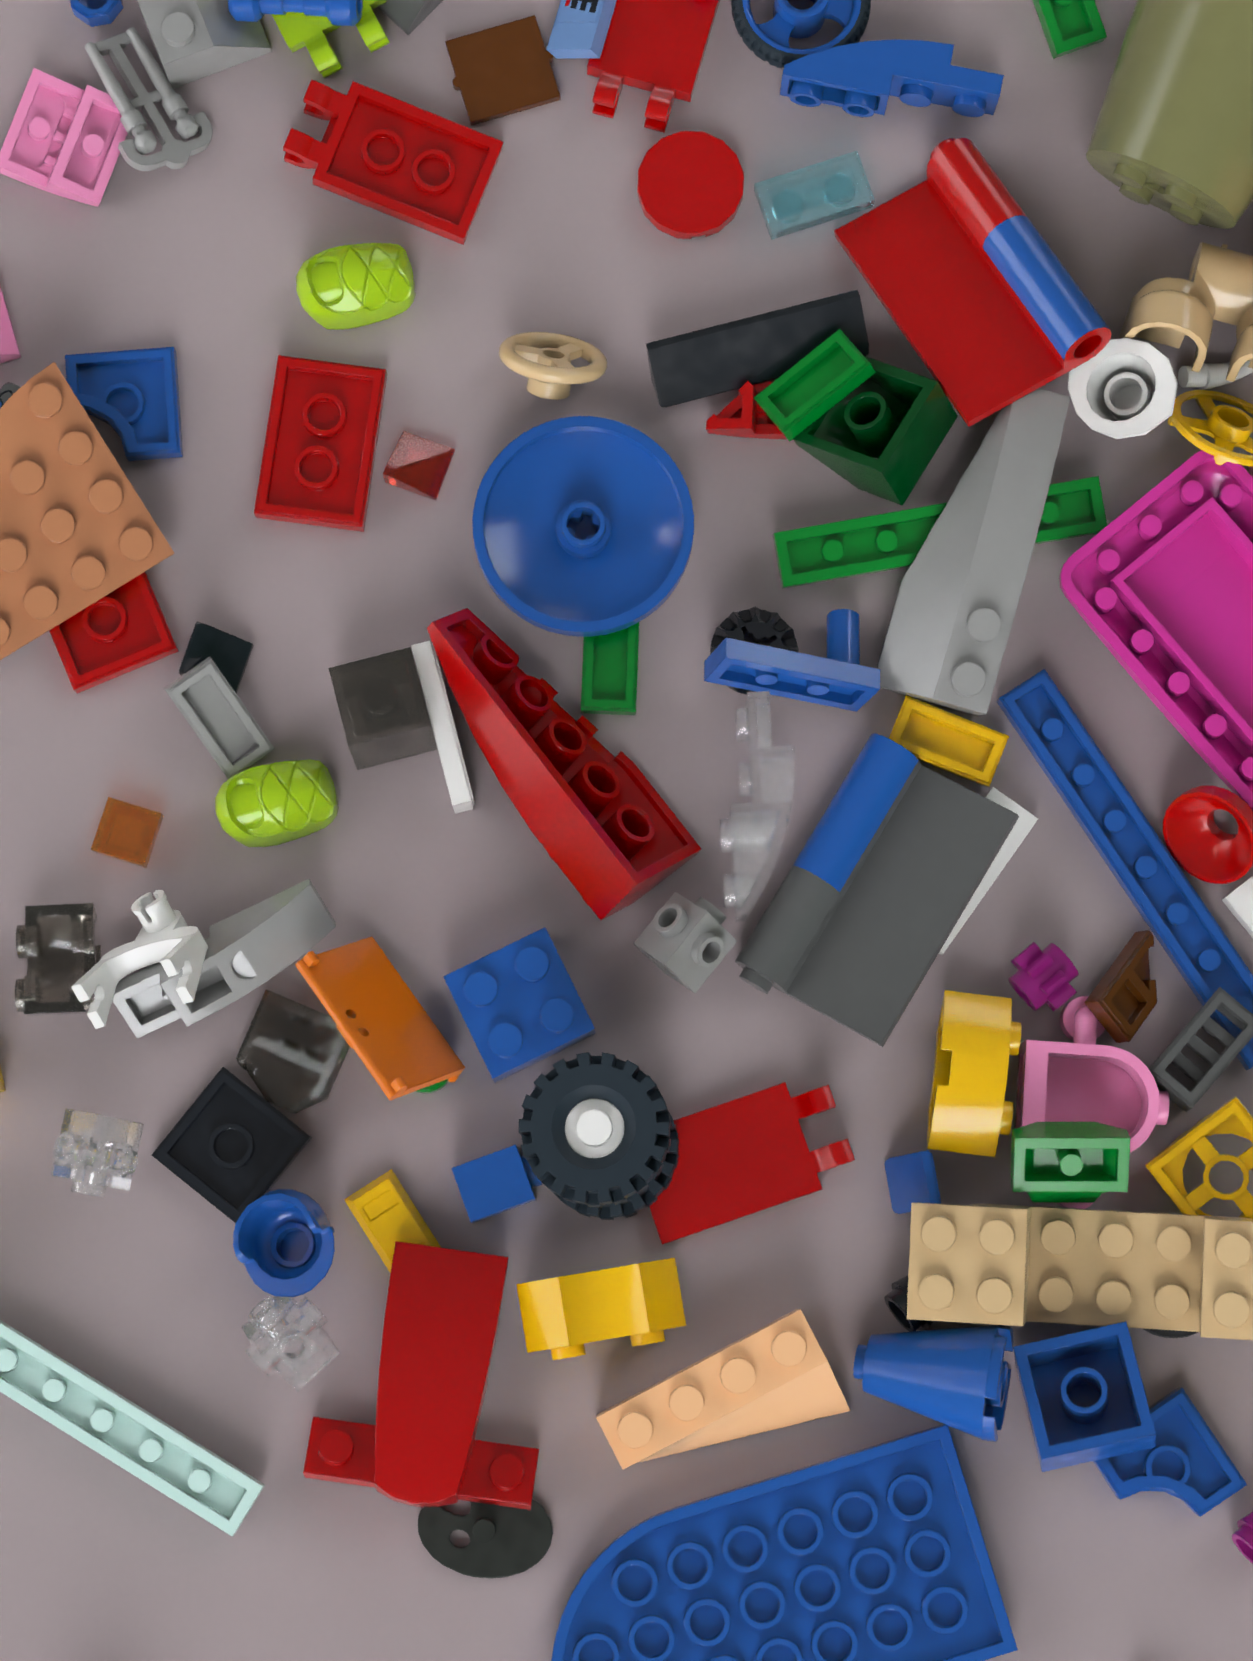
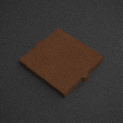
(502, 70)

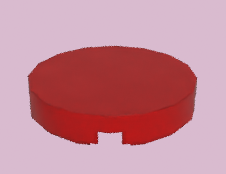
(690, 184)

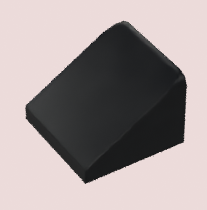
(226, 651)

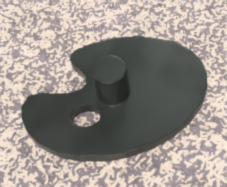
(501, 1538)

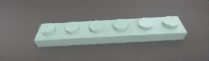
(124, 1432)

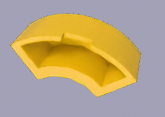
(971, 1073)
(601, 1306)

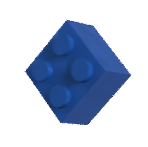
(520, 1004)
(1084, 1396)

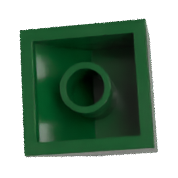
(882, 432)

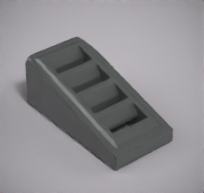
(1233, 1012)

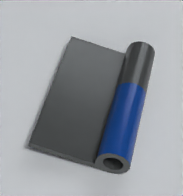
(875, 891)

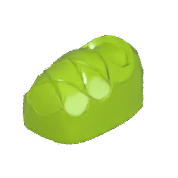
(356, 285)
(277, 802)

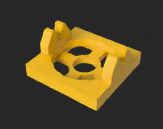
(1169, 1164)

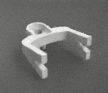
(161, 939)

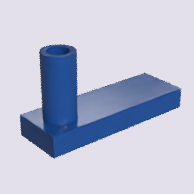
(828, 681)

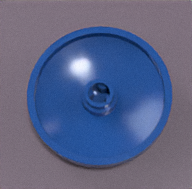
(583, 526)

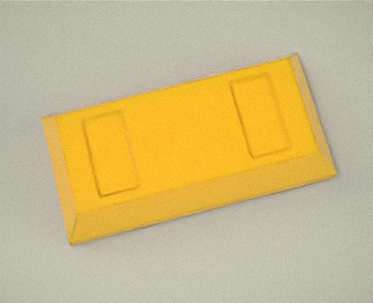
(948, 741)
(389, 1216)

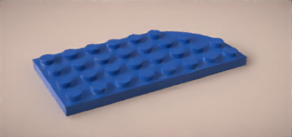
(805, 1566)

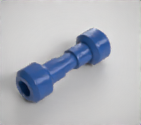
(337, 11)

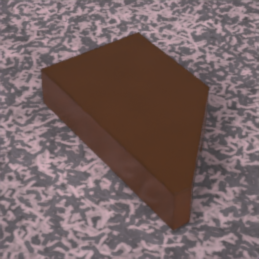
(1125, 991)

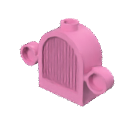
(1087, 1082)

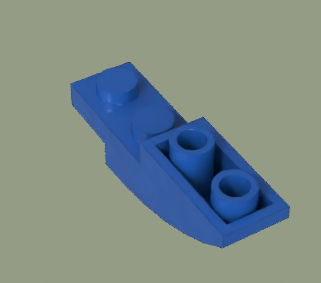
(867, 72)

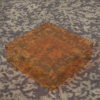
(127, 832)

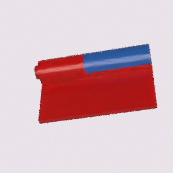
(974, 284)

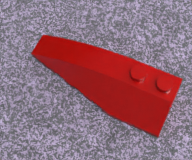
(576, 797)

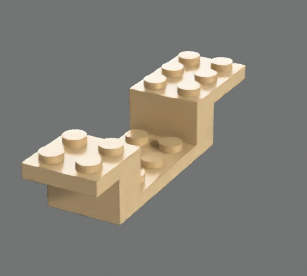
(1081, 1268)

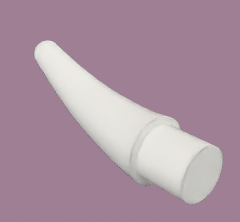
(1210, 375)

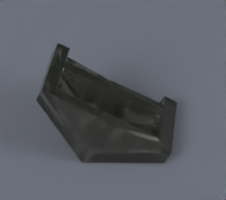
(292, 1053)

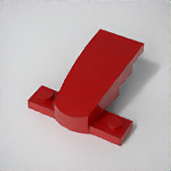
(431, 1392)

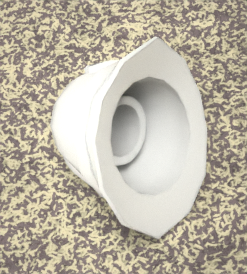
(1124, 389)

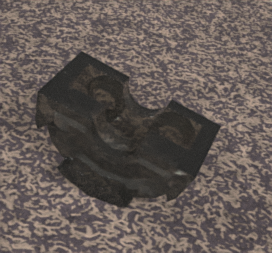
(58, 953)

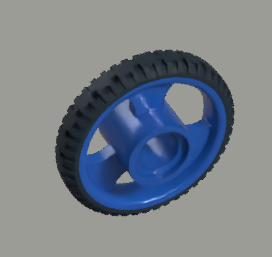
(771, 39)

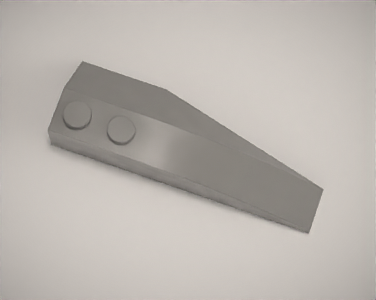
(973, 565)

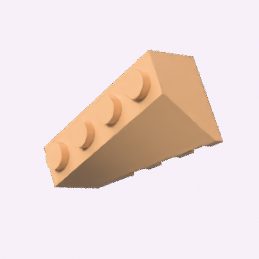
(737, 1392)

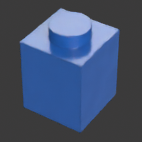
(495, 1183)

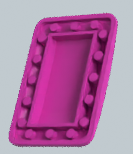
(1176, 606)

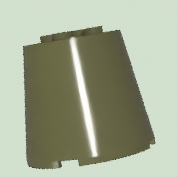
(1182, 111)

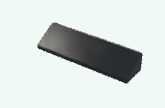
(750, 348)

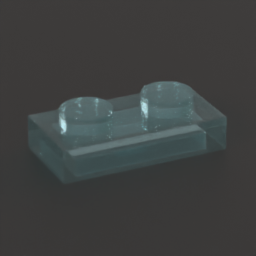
(814, 195)

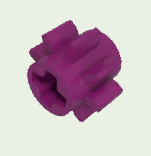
(1043, 976)

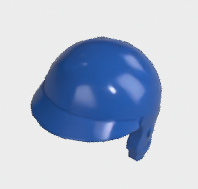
(284, 1242)

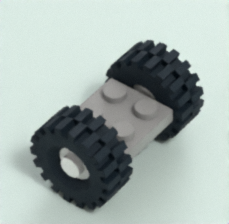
(599, 1136)

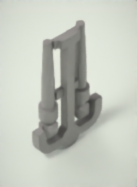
(174, 151)

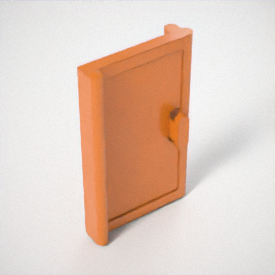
(385, 1019)

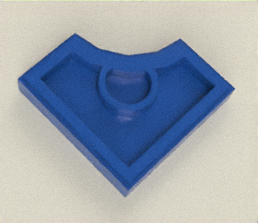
(134, 395)
(1183, 1462)

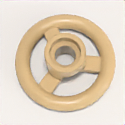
(550, 367)

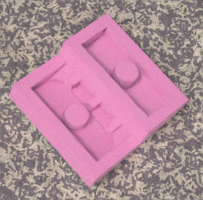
(63, 139)

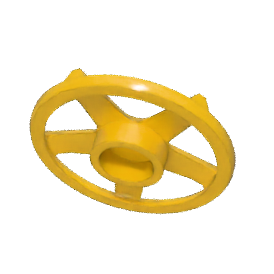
(1224, 423)

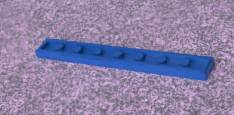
(1129, 846)

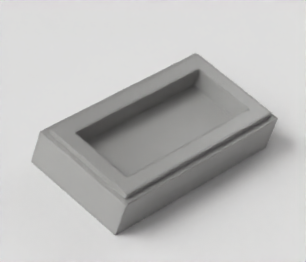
(219, 718)

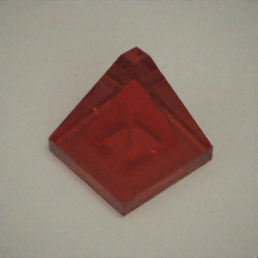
(418, 465)

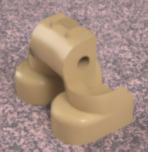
(1177, 307)

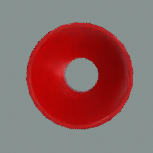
(1200, 844)

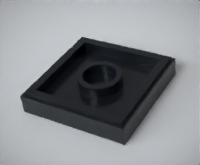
(231, 1145)

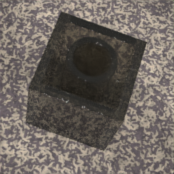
(383, 708)

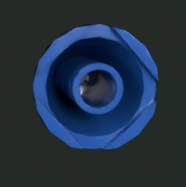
(942, 1374)

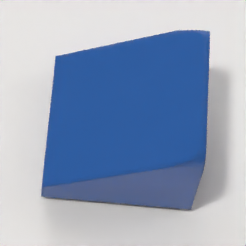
(911, 1180)

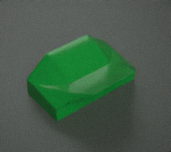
(1069, 1161)

